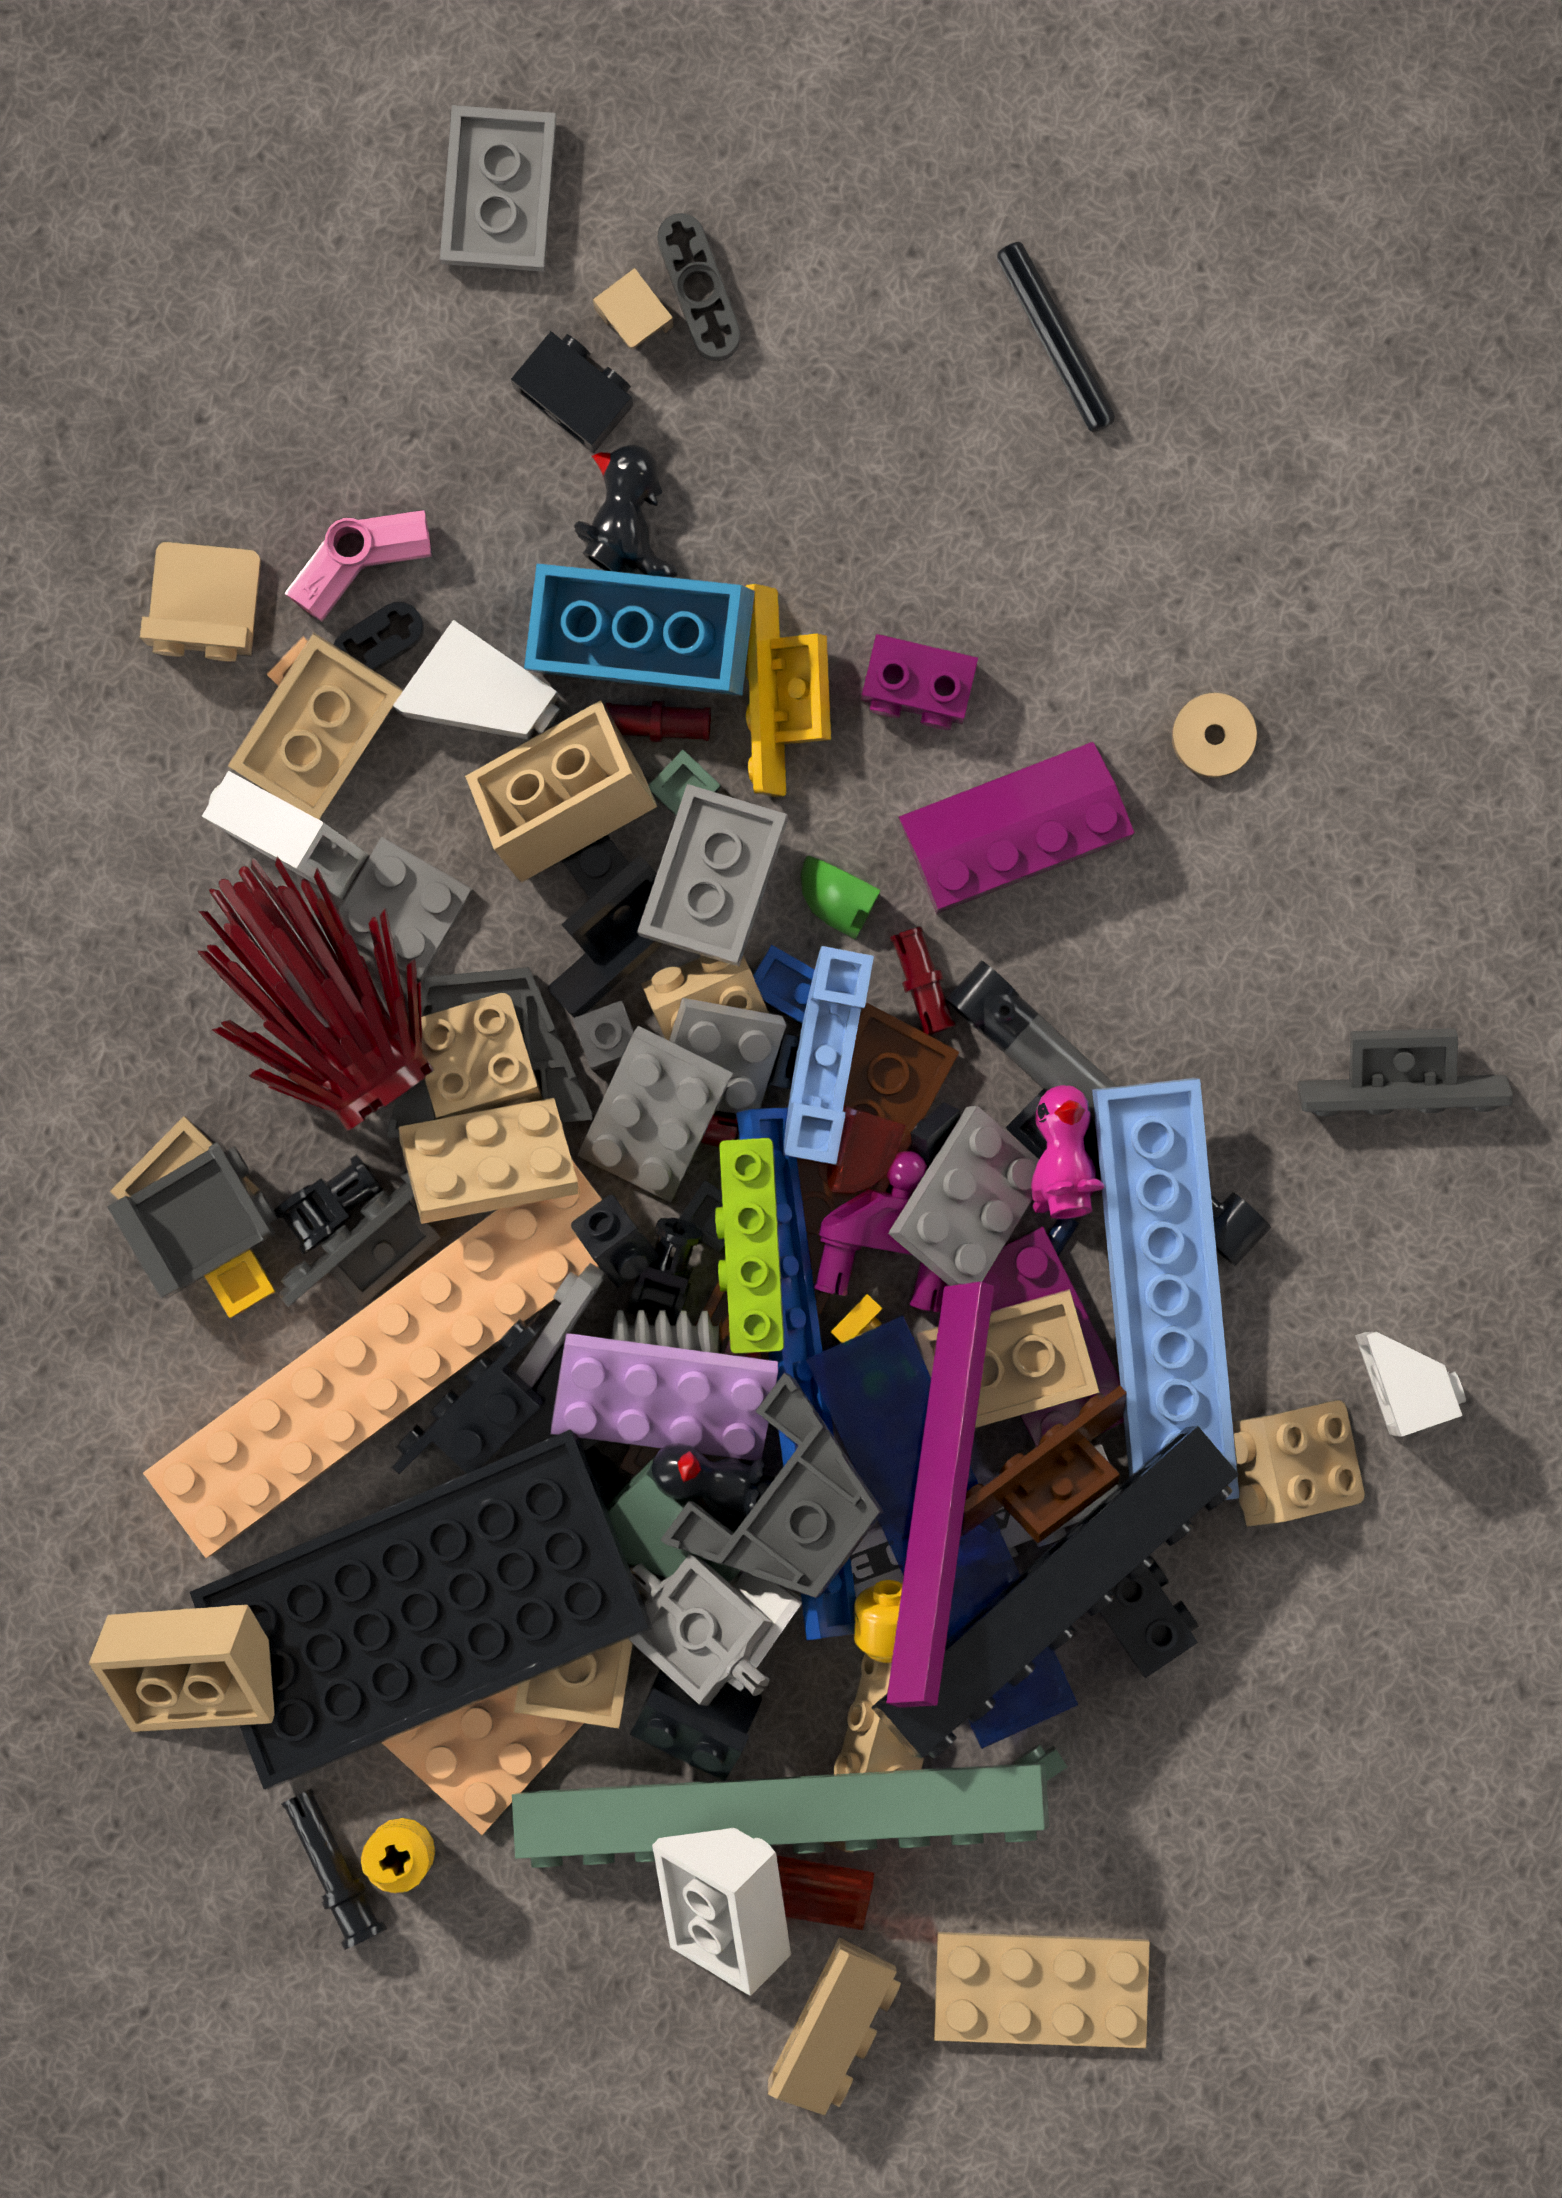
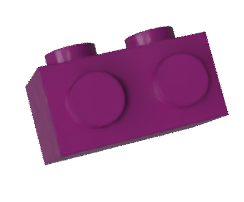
(918, 681)

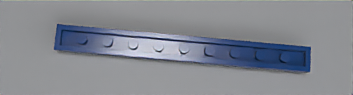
(834, 1610)

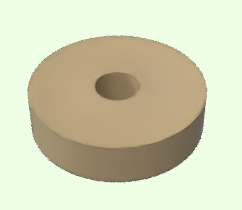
(1218, 711)

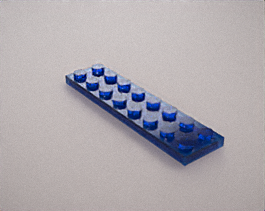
(879, 1406)

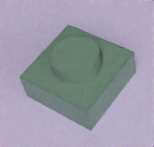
(672, 781)
(1051, 1758)

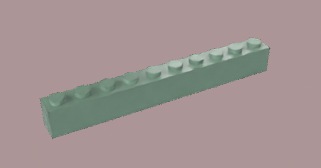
(785, 1811)

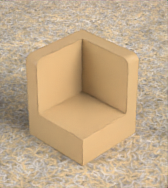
(632, 309)

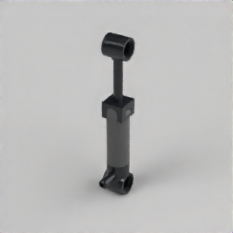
(1053, 1061)

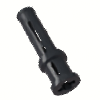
(343, 1893)

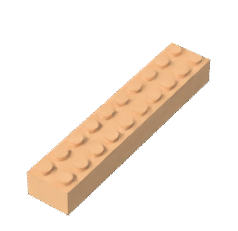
(372, 1369)

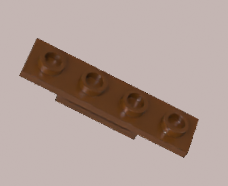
(1055, 1477)

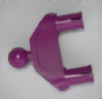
(867, 1223)

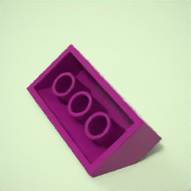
(1016, 827)

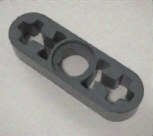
(698, 246)

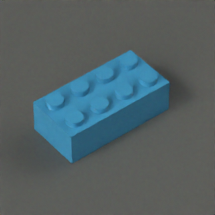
(639, 629)

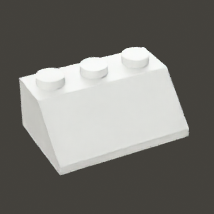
(724, 1904)

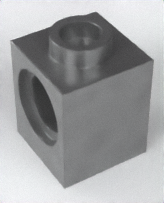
(604, 1034)

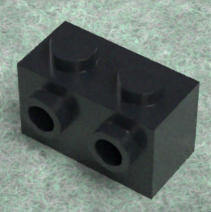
(1147, 1621)

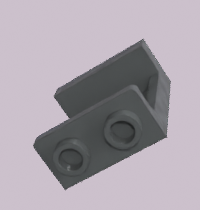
(194, 1219)

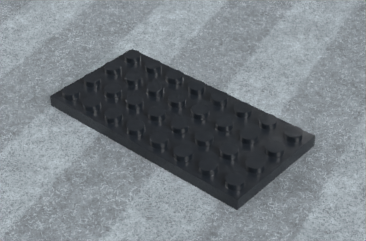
(433, 1606)

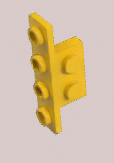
(785, 692)

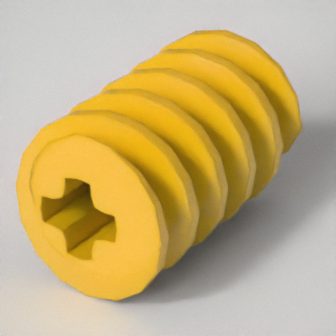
(391, 1874)

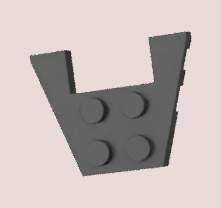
(537, 1028)
(804, 1519)

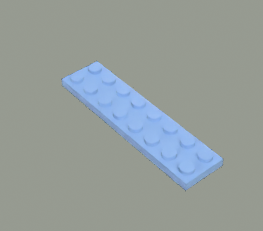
(1163, 1266)

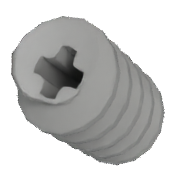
(683, 1335)

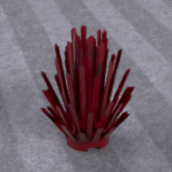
(327, 1002)

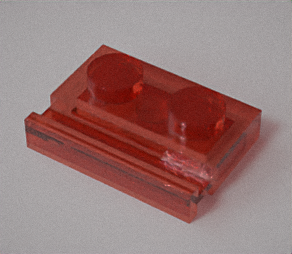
(825, 1892)

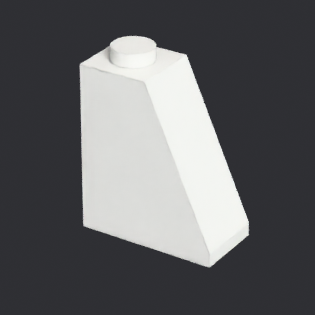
(477, 689)
(284, 831)

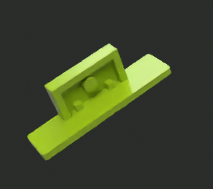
(751, 1246)

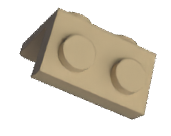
(202, 601)
(701, 981)
(477, 1058)
(1296, 1464)

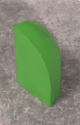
(837, 896)

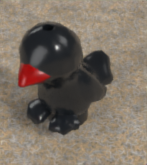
(619, 528)
(726, 1486)

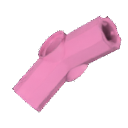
(330, 574)

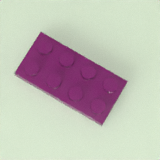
(1032, 1270)

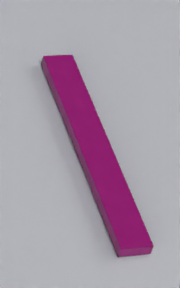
(940, 1495)

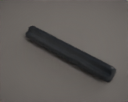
(1055, 336)

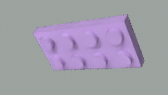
(662, 1396)

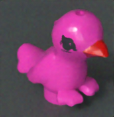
(1065, 1171)

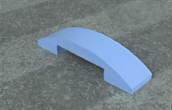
(826, 1054)

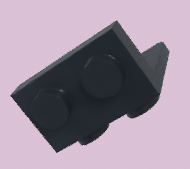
(696, 1733)

